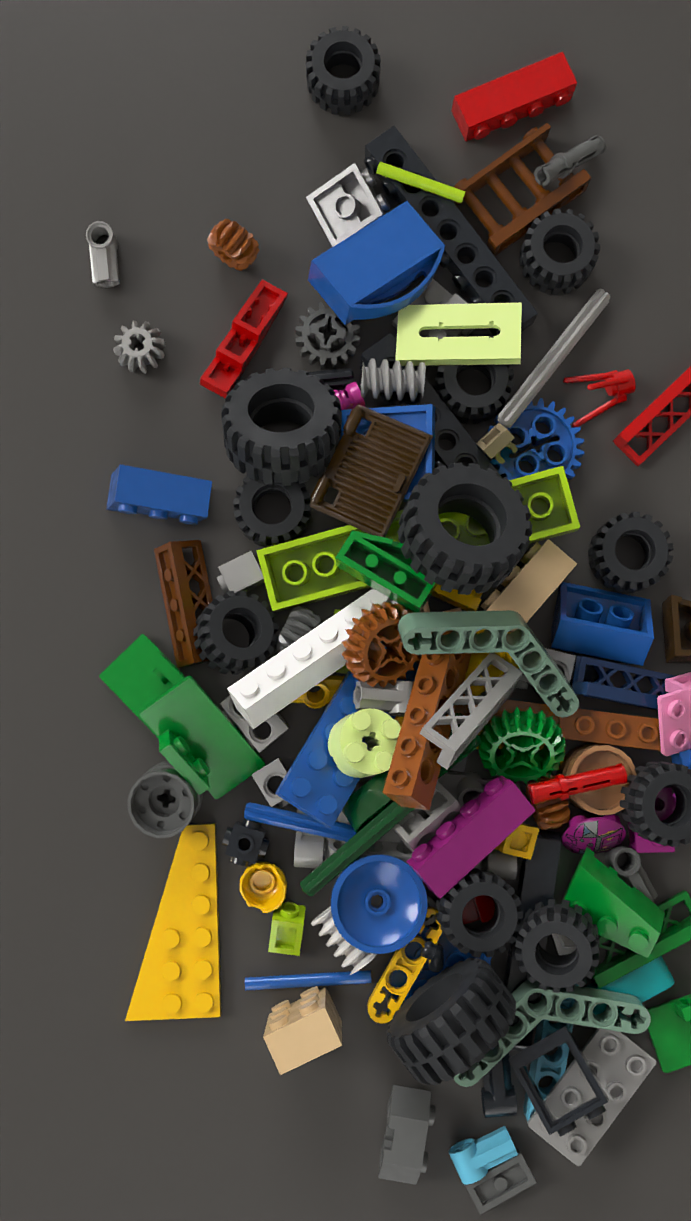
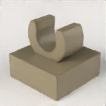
(495, 441)

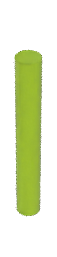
(420, 182)

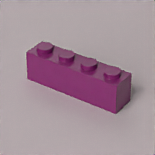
(470, 835)

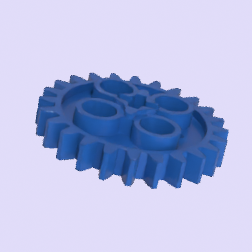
(526, 430)

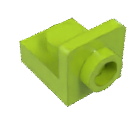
(287, 929)

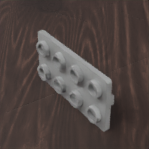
(620, 1070)

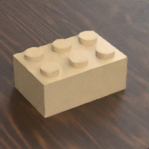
(532, 584)
(303, 1029)

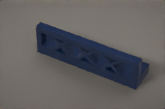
(622, 694)

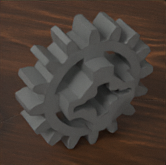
(340, 338)

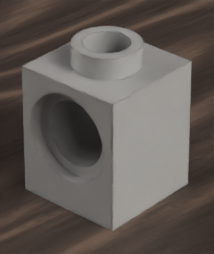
(240, 574)
(262, 779)

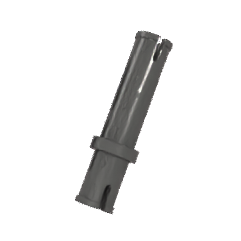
(563, 163)

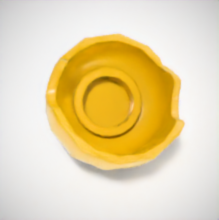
(263, 886)

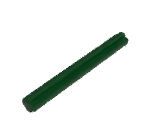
(354, 848)

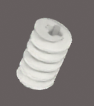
(354, 956)

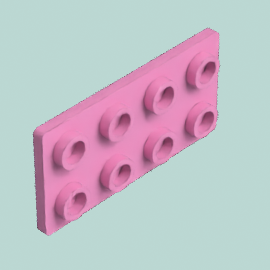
(675, 715)

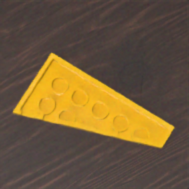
(183, 951)

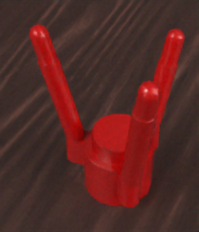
(616, 384)

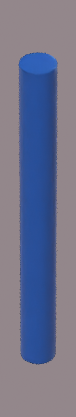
(307, 980)

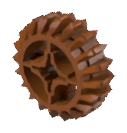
(367, 655)

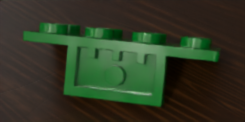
(141, 675)
(200, 739)
(671, 1033)

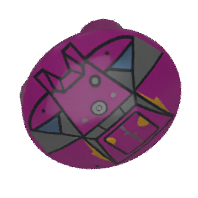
(596, 833)

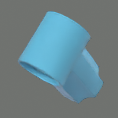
(475, 1157)

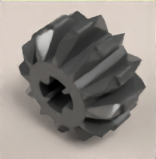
(297, 625)

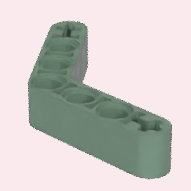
(417, 639)
(549, 1009)

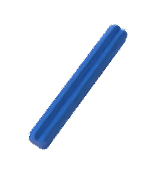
(297, 822)

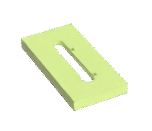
(460, 350)

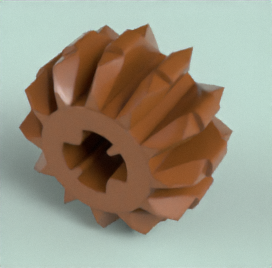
(233, 244)
(550, 813)

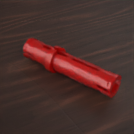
(564, 786)

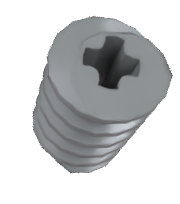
(393, 379)

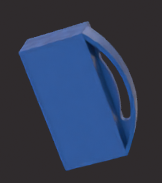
(378, 266)

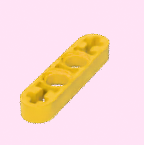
(401, 962)

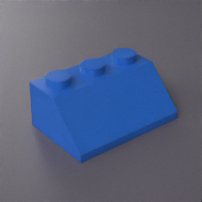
(602, 624)

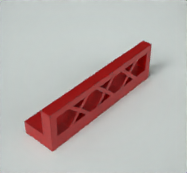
(652, 411)

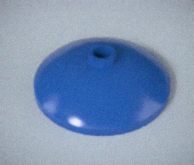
(384, 926)

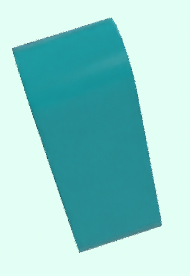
(642, 982)

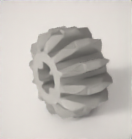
(132, 356)

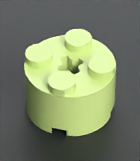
(352, 754)

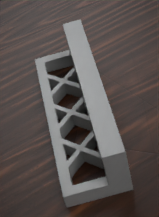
(479, 715)

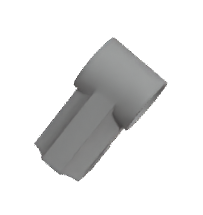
(103, 256)
(388, 699)

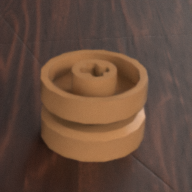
(592, 757)

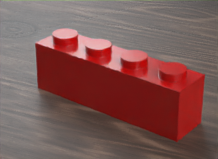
(514, 97)

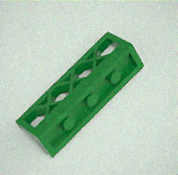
(628, 960)

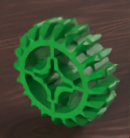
(522, 737)

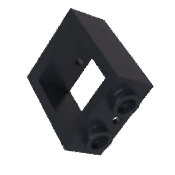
(564, 1123)

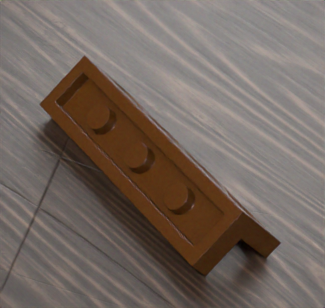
(179, 599)

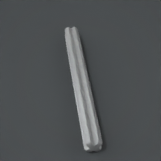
(553, 358)

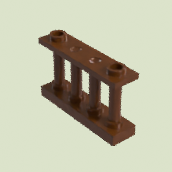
(503, 236)

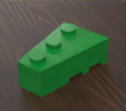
(383, 567)
(617, 909)

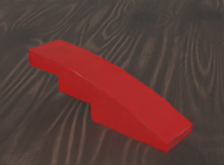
(244, 338)

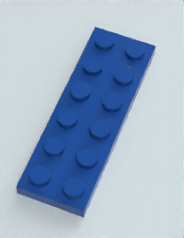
(313, 779)

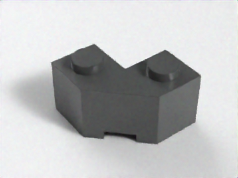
(406, 1134)

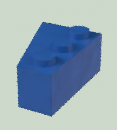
(159, 494)

